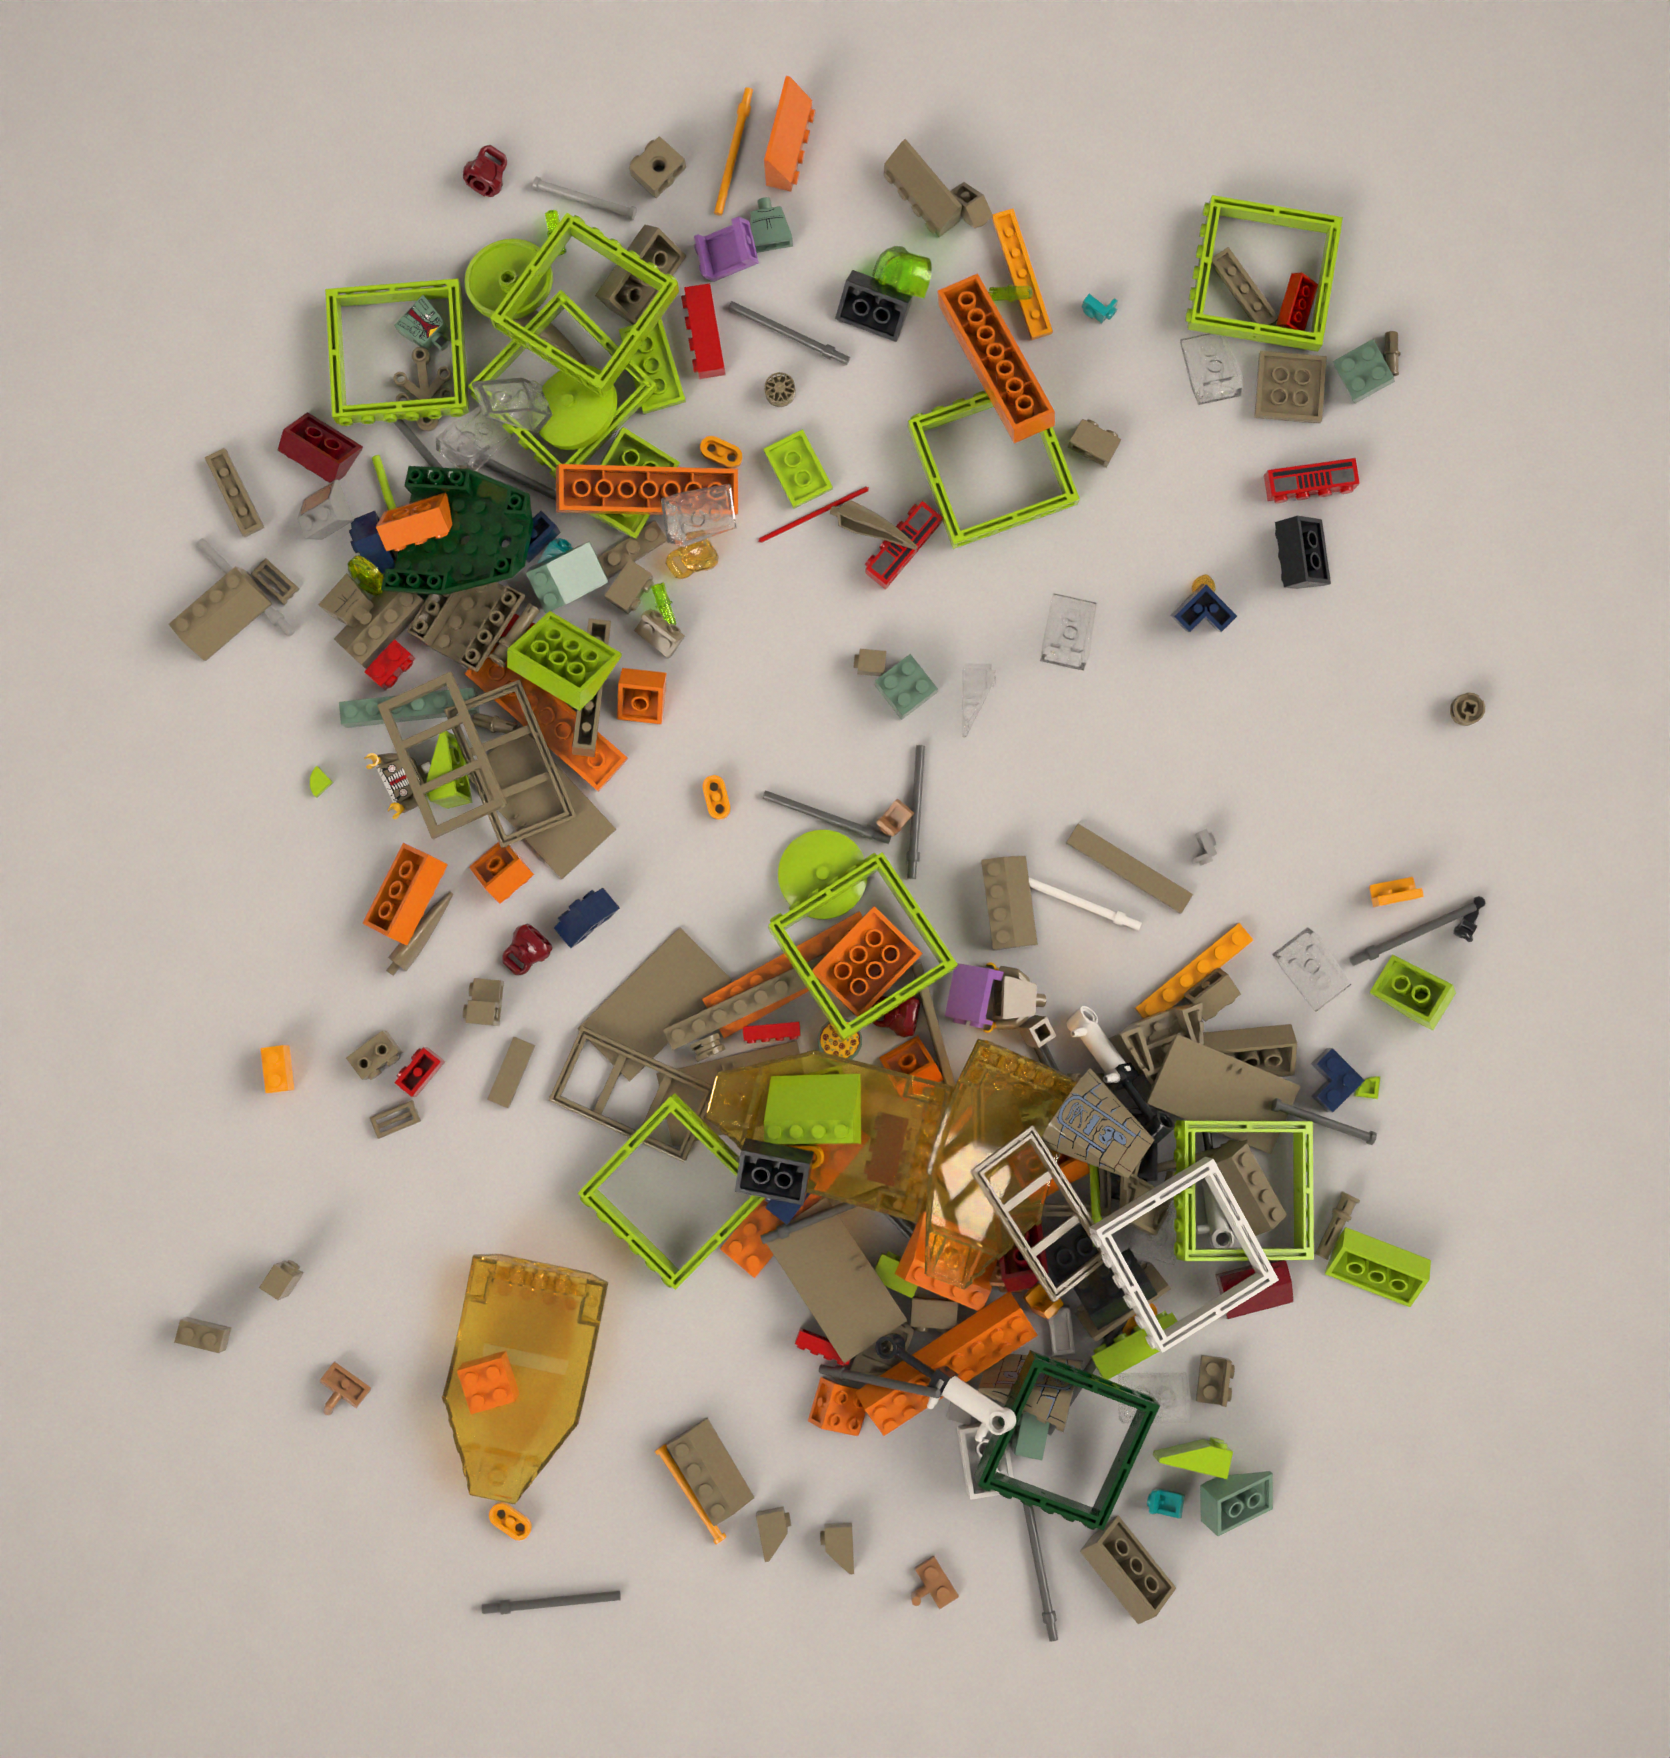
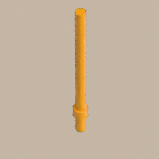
(743, 112)

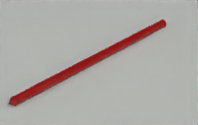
(809, 516)

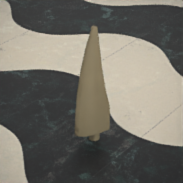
(554, 337)
(866, 522)
(405, 955)

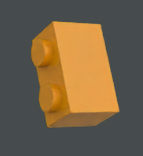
(277, 1069)

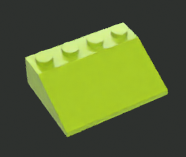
(632, 450)
(562, 660)
(813, 1110)

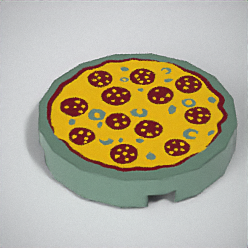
(830, 1042)

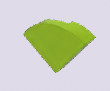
(319, 782)
(1369, 1088)

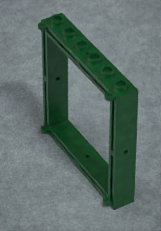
(1052, 1503)

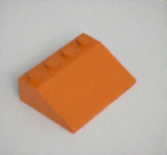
(788, 137)
(866, 962)
(913, 1270)

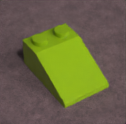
(446, 759)
(1413, 992)
(1202, 1456)

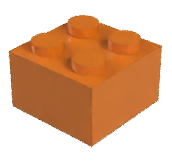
(488, 1382)

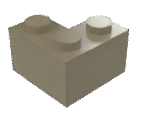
(485, 1002)

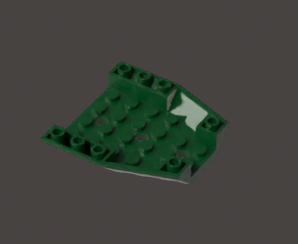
(478, 509)

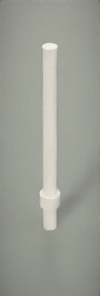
(1118, 917)

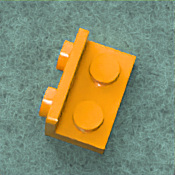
(1394, 892)

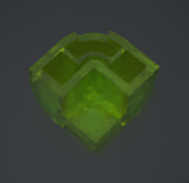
(903, 271)

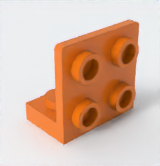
(837, 1408)

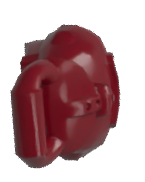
(484, 174)
(528, 947)
(902, 1018)

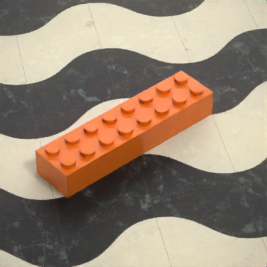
(996, 358)
(632, 488)
(964, 1349)

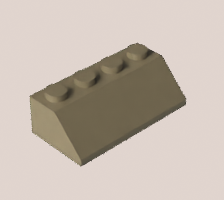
(922, 189)
(628, 294)
(220, 613)
(390, 617)
(1009, 902)
(1263, 1047)
(1249, 1186)
(1160, 1287)
(710, 1471)
(1128, 1570)

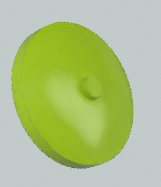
(495, 272)
(577, 412)
(812, 863)

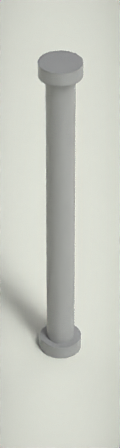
(584, 198)

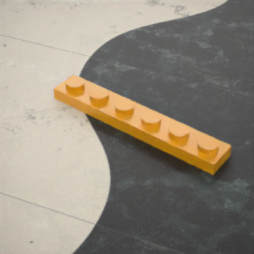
(1022, 272)
(1204, 964)

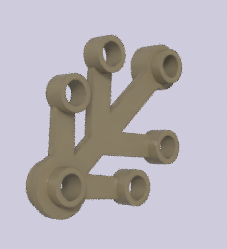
(424, 390)

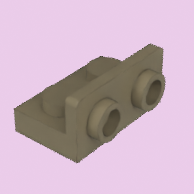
(659, 632)
(1214, 1380)

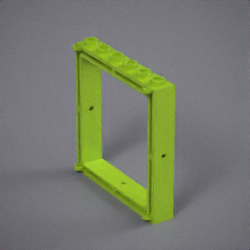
(1273, 215)
(612, 250)
(514, 349)
(962, 408)
(391, 411)
(836, 887)
(1184, 1202)
(626, 1230)

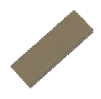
(511, 1072)

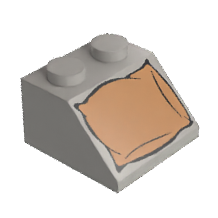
(324, 512)

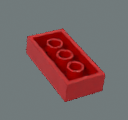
(1297, 302)
(771, 1031)
(817, 1345)

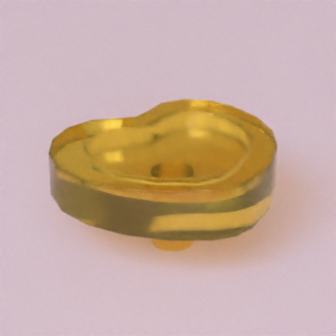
(1203, 579)

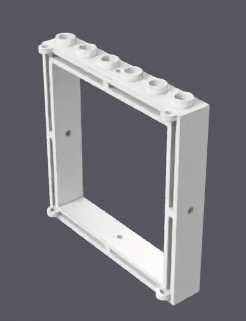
(1124, 1279)

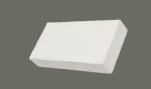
(1061, 1332)

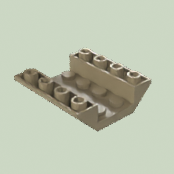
(466, 622)

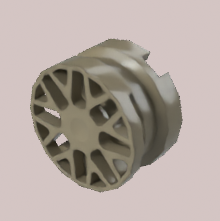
(780, 390)
(1467, 709)
(707, 1047)

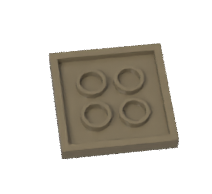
(1290, 387)

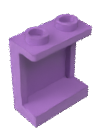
(726, 250)
(971, 994)

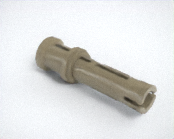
(499, 655)
(1341, 1215)

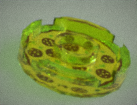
(367, 573)

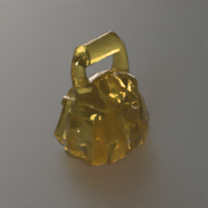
(695, 557)

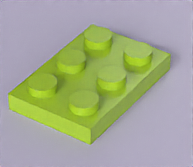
(798, 469)

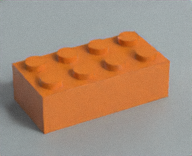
(405, 894)

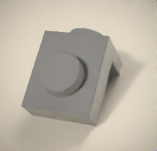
(1207, 843)

